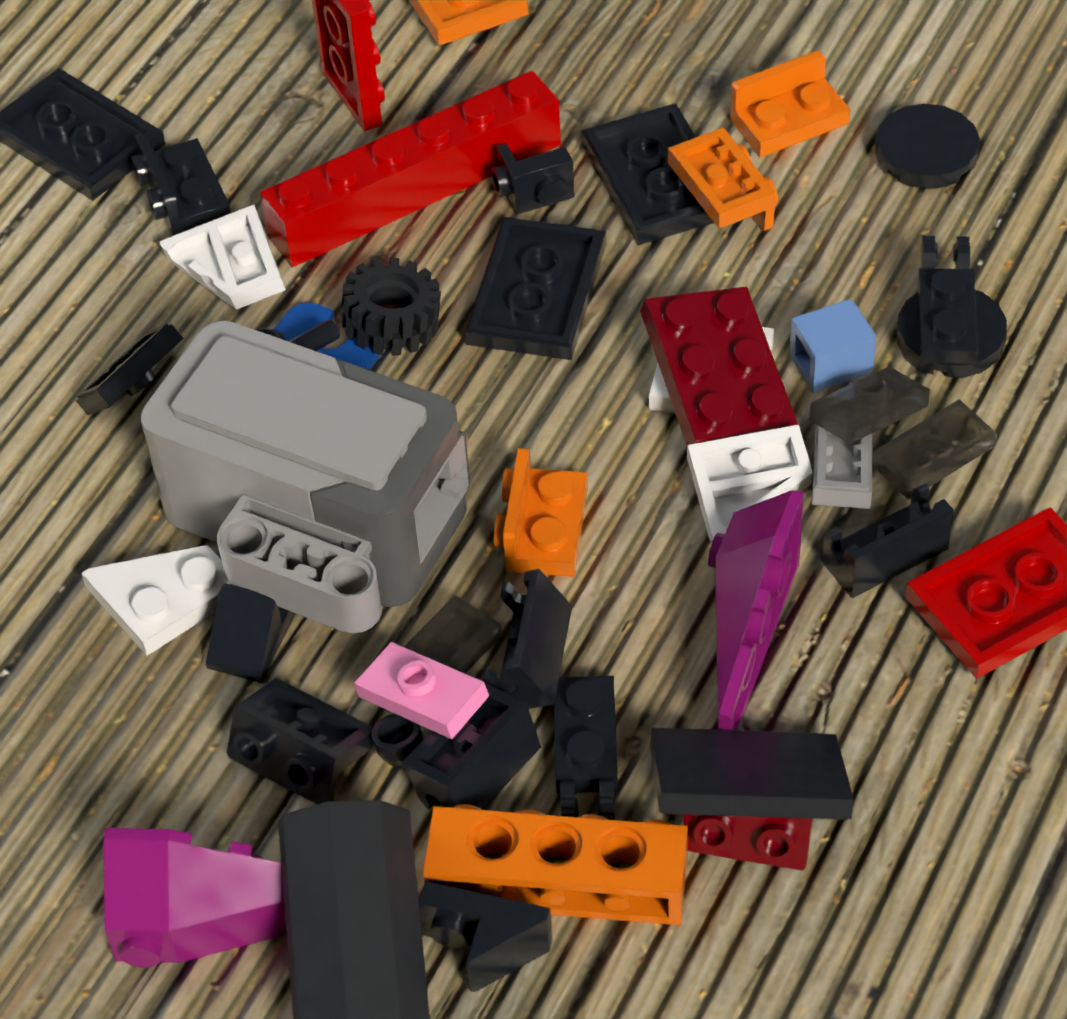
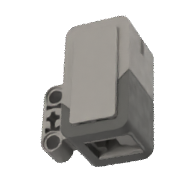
(307, 472)

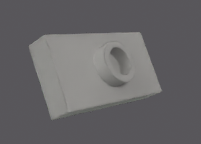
(841, 471)

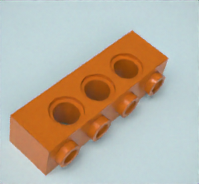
(579, 887)

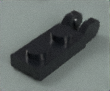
(947, 306)
(585, 742)

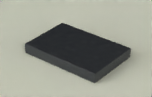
(75, 133)
(636, 172)
(536, 288)
(750, 774)

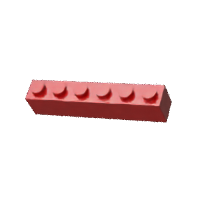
(409, 168)

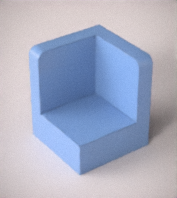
(832, 345)

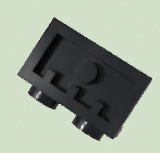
(180, 183)
(296, 740)

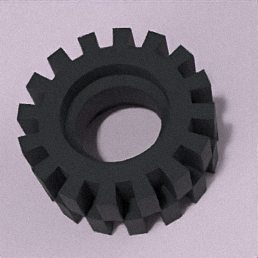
(389, 326)

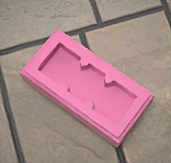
(421, 690)

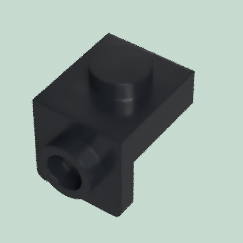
(533, 180)

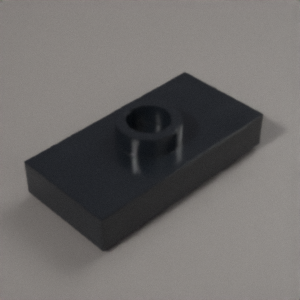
(130, 371)

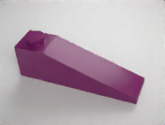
(752, 582)
(185, 899)

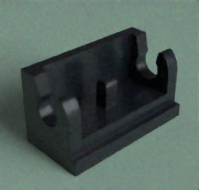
(889, 544)
(534, 641)
(478, 758)

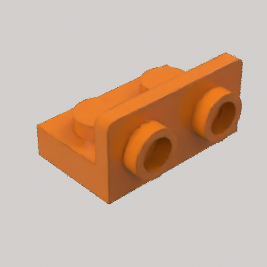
(786, 104)
(724, 179)
(541, 518)

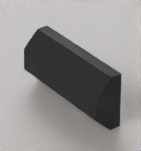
(352, 912)

